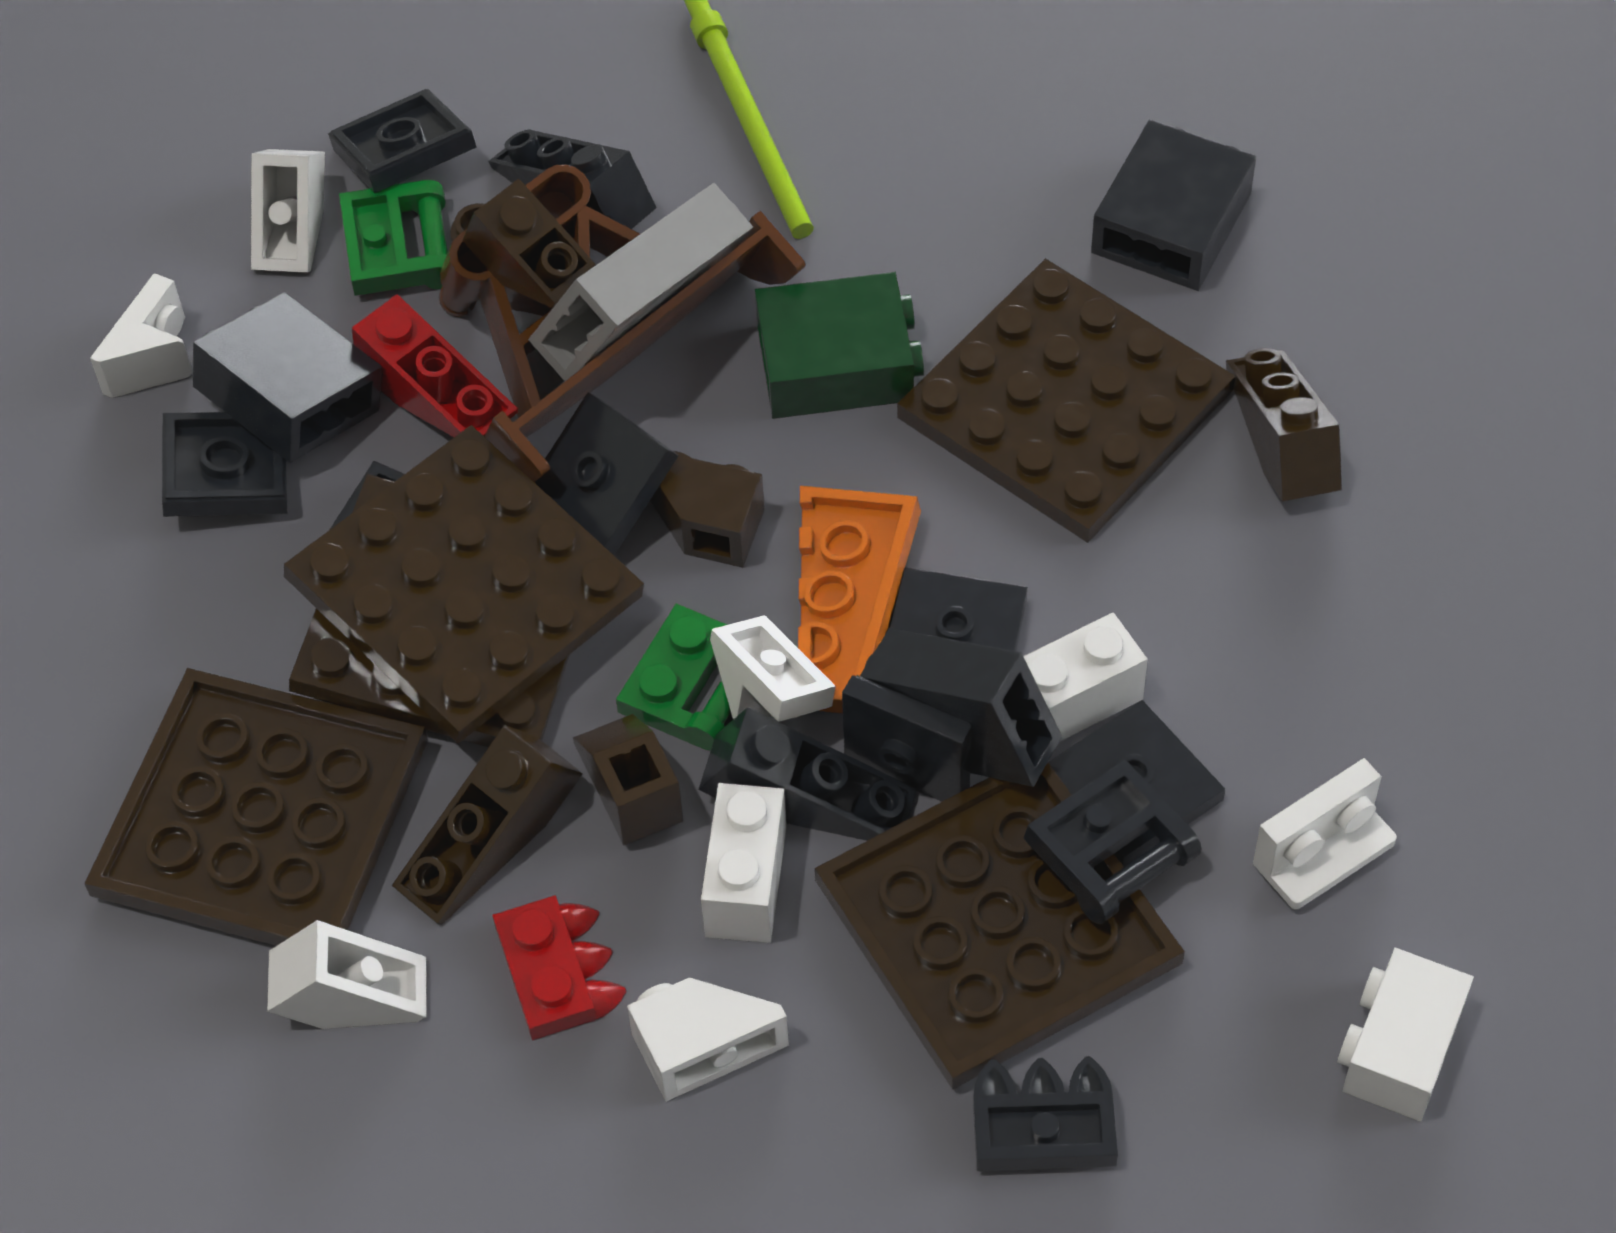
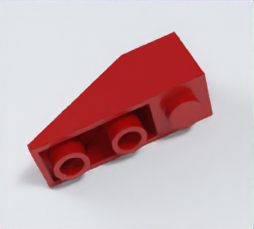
(427, 372)

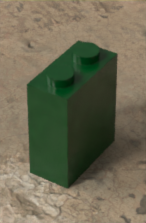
(837, 344)

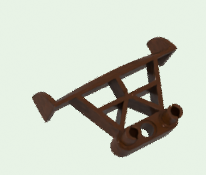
(565, 193)

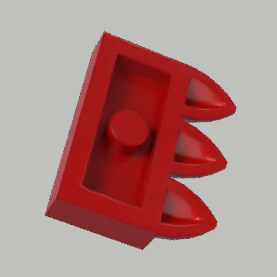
(552, 969)

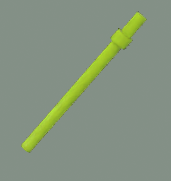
(712, 35)

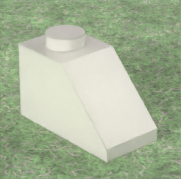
(286, 208)
(345, 980)
(702, 1032)

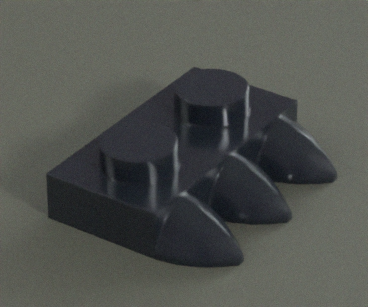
(1044, 1122)

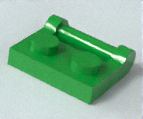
(377, 236)
(673, 677)

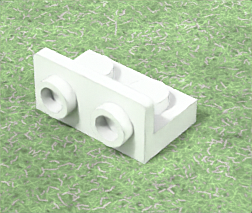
(1324, 836)

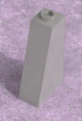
(638, 280)

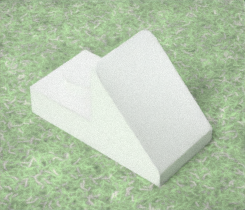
(144, 343)
(768, 671)

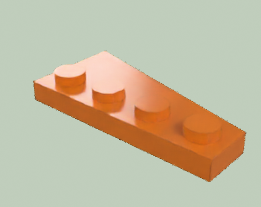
(850, 575)

